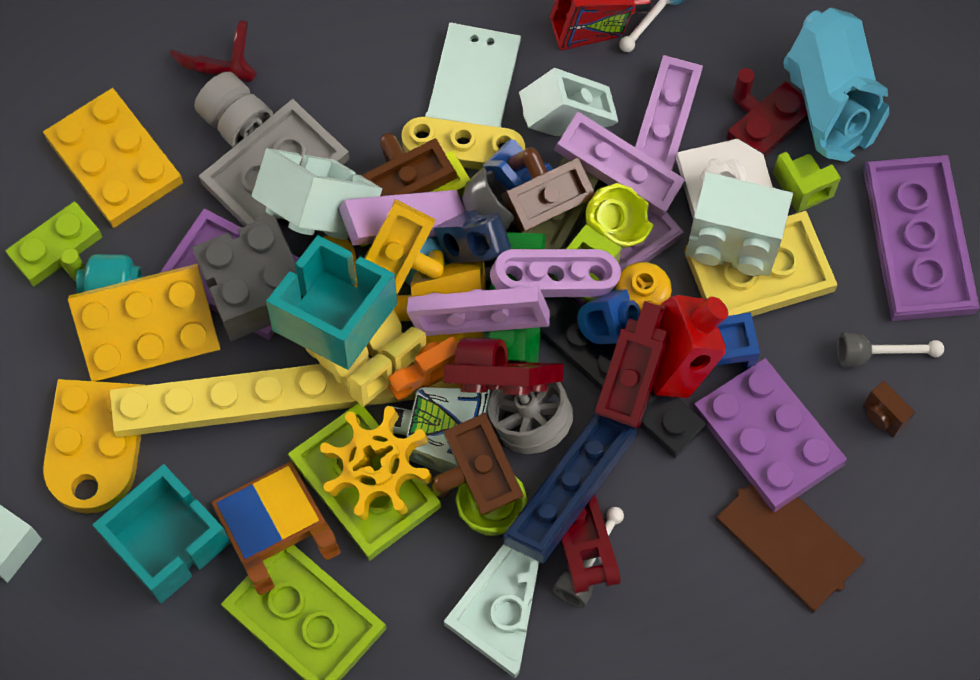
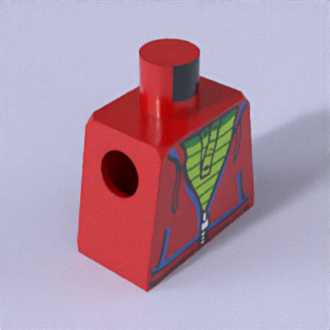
(592, 21)

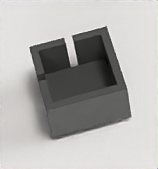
(245, 274)

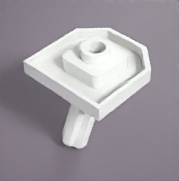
(727, 159)

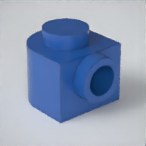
(606, 316)

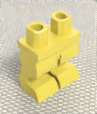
(390, 353)

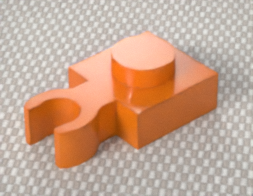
(425, 371)

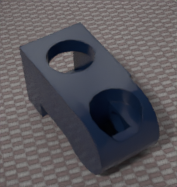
(476, 235)

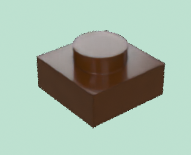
(888, 409)

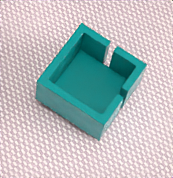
(334, 314)
(160, 535)

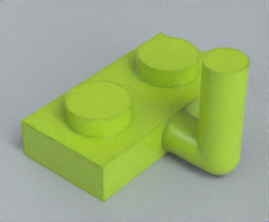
(55, 245)

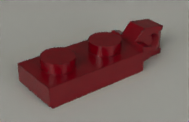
(634, 367)

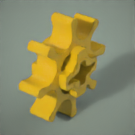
(358, 465)

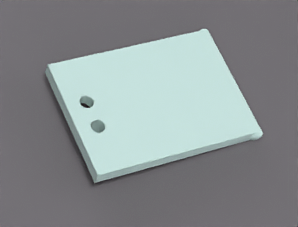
(474, 75)

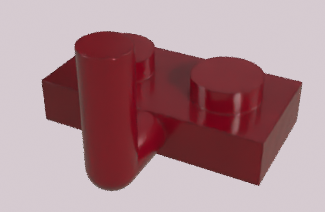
(769, 120)

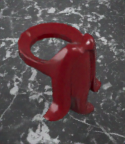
(214, 66)

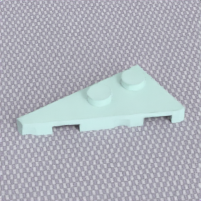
(497, 609)

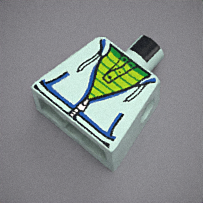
(434, 413)

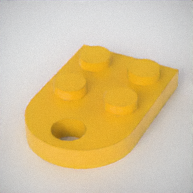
(85, 447)

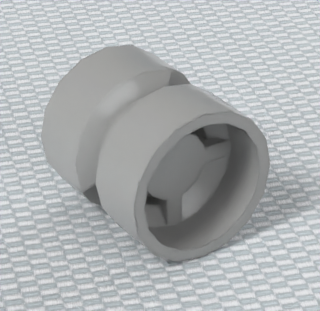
(231, 107)

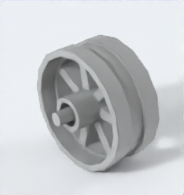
(535, 432)

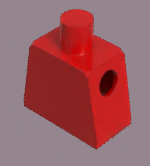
(692, 344)

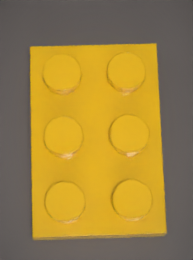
(113, 157)
(144, 322)

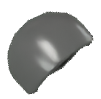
(484, 196)

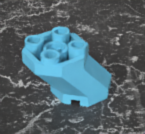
(837, 83)

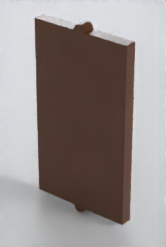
(792, 545)

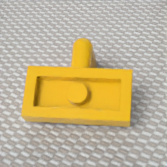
(400, 242)

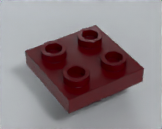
(484, 366)

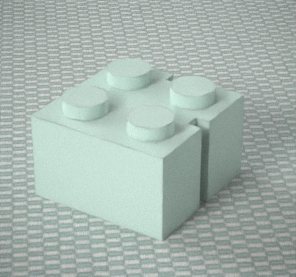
(309, 192)
(738, 224)

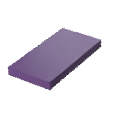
(920, 238)

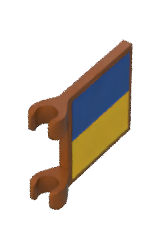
(270, 518)

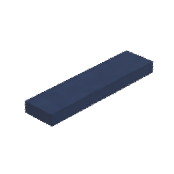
(569, 488)

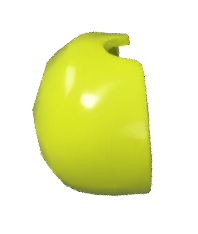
(619, 215)

